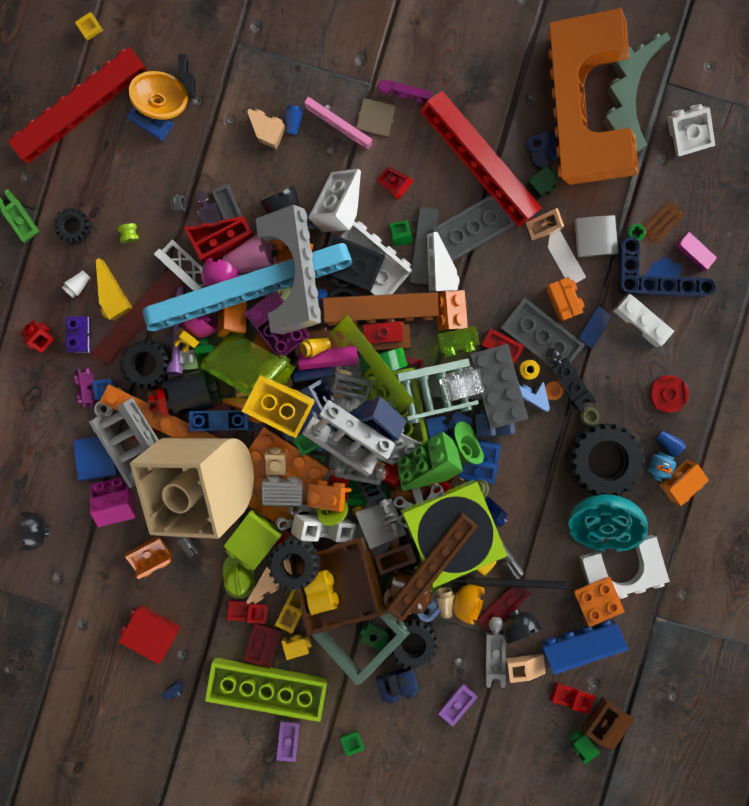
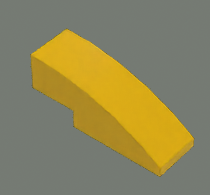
(290, 613)

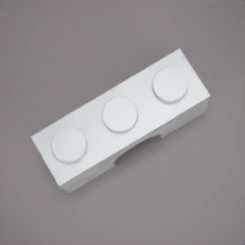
(651, 326)
(310, 529)

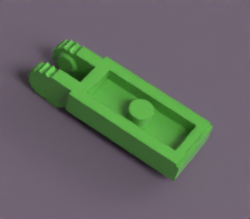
(18, 217)

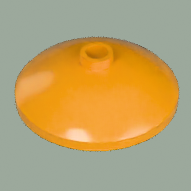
(158, 95)

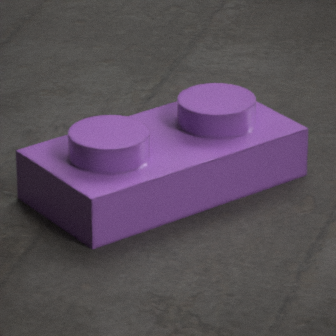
(457, 704)
(288, 740)

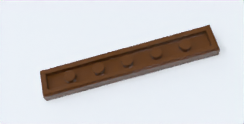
(432, 567)

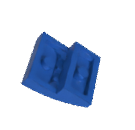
(93, 460)
(488, 468)

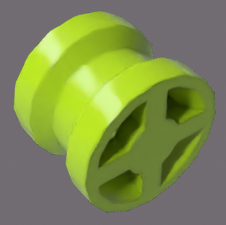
(128, 233)

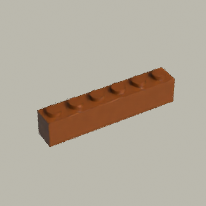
(380, 307)
(323, 332)

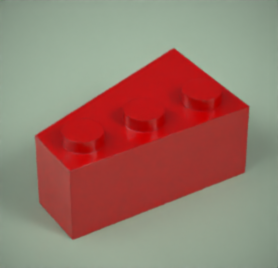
(218, 238)

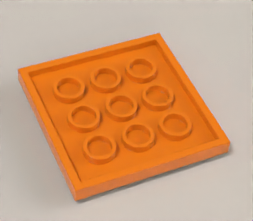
(303, 467)

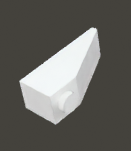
(440, 266)

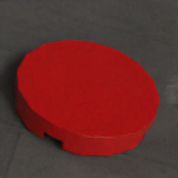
(669, 394)

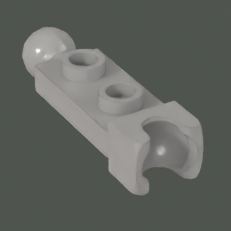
(495, 653)

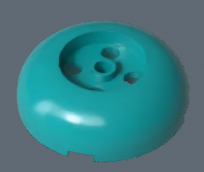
(608, 518)

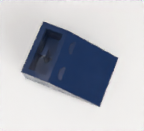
(319, 391)

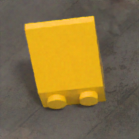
(278, 406)

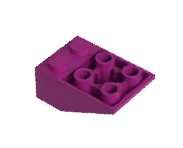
(259, 318)

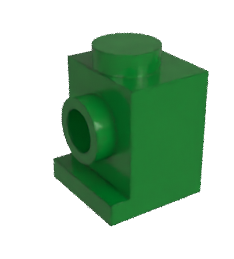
(382, 635)
(583, 746)

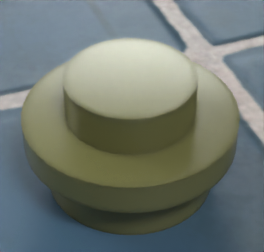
(589, 416)

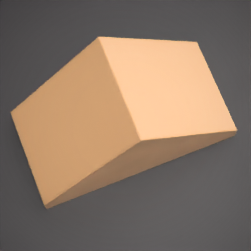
(545, 224)

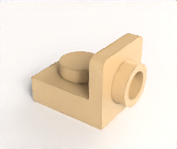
(275, 461)

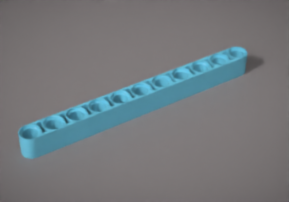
(240, 289)

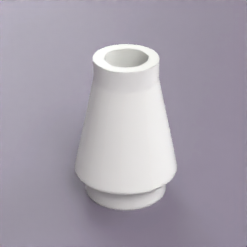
(76, 284)

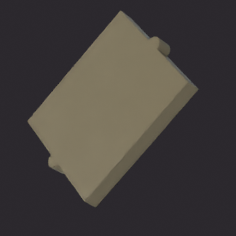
(376, 117)

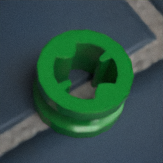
(639, 227)

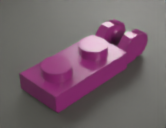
(403, 91)

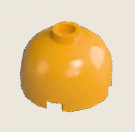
(468, 603)

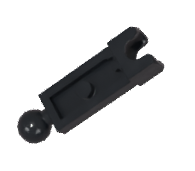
(569, 380)

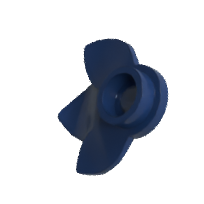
(546, 149)

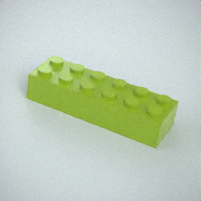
(266, 689)

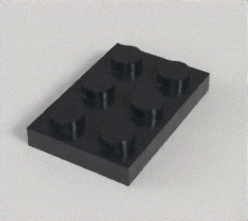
(364, 264)

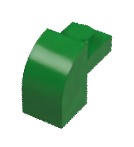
(393, 358)

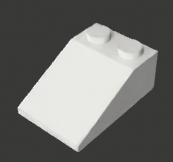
(337, 202)

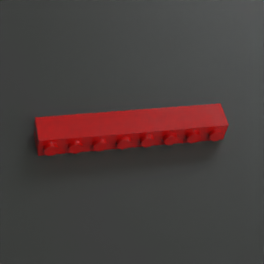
(77, 105)
(480, 158)

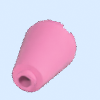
(251, 255)

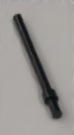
(469, 579)

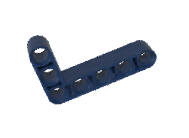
(655, 281)

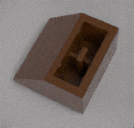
(607, 724)

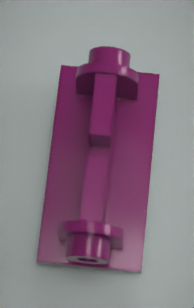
(84, 395)

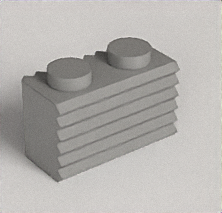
(282, 491)

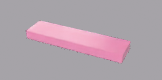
(338, 123)

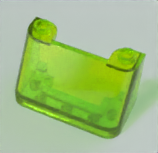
(242, 362)

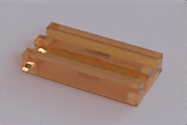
(675, 210)

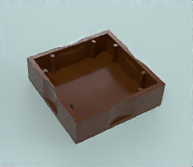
(354, 583)

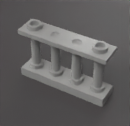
(138, 426)
(343, 448)

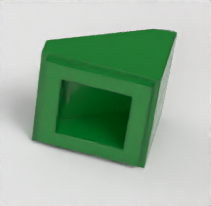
(400, 233)

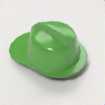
(467, 444)

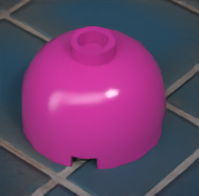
(217, 272)
(201, 326)

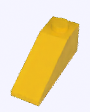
(111, 297)

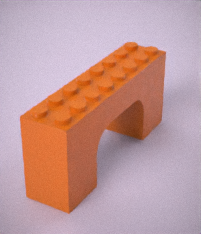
(576, 49)

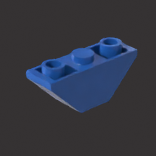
(218, 420)

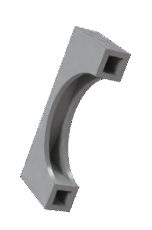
(301, 305)

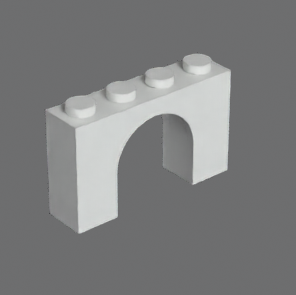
(650, 572)

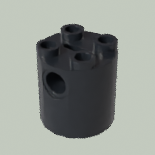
(191, 392)

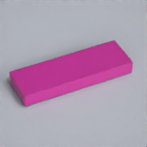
(329, 358)

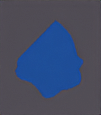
(663, 267)

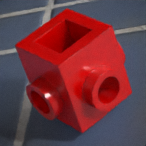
(36, 335)

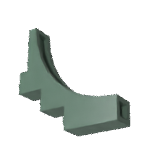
(624, 89)

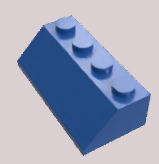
(583, 646)

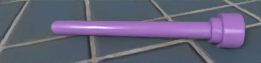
(174, 367)

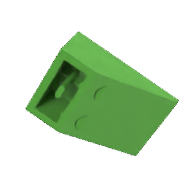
(430, 463)

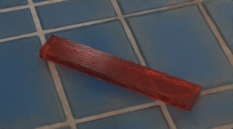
(134, 319)

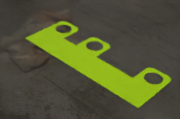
(378, 366)

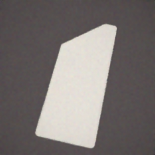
(564, 257)

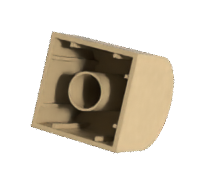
(193, 485)

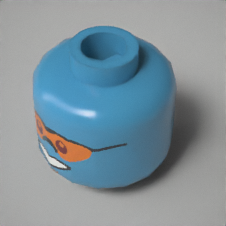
(661, 466)

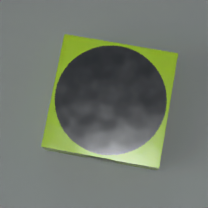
(433, 517)

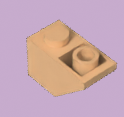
(267, 130)
(525, 667)

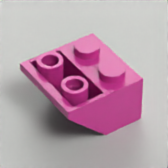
(111, 502)

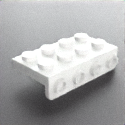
(392, 271)

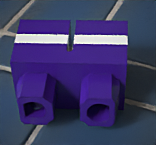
(77, 335)

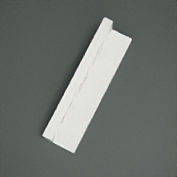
(183, 275)

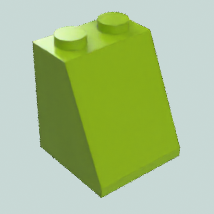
(252, 540)

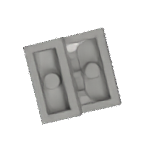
(596, 236)

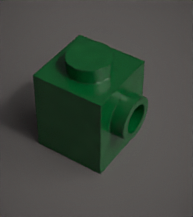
(543, 182)

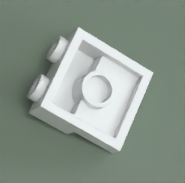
(691, 129)

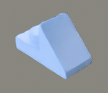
(539, 397)

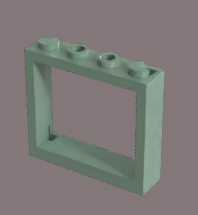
(345, 661)

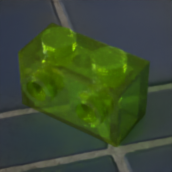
(457, 340)

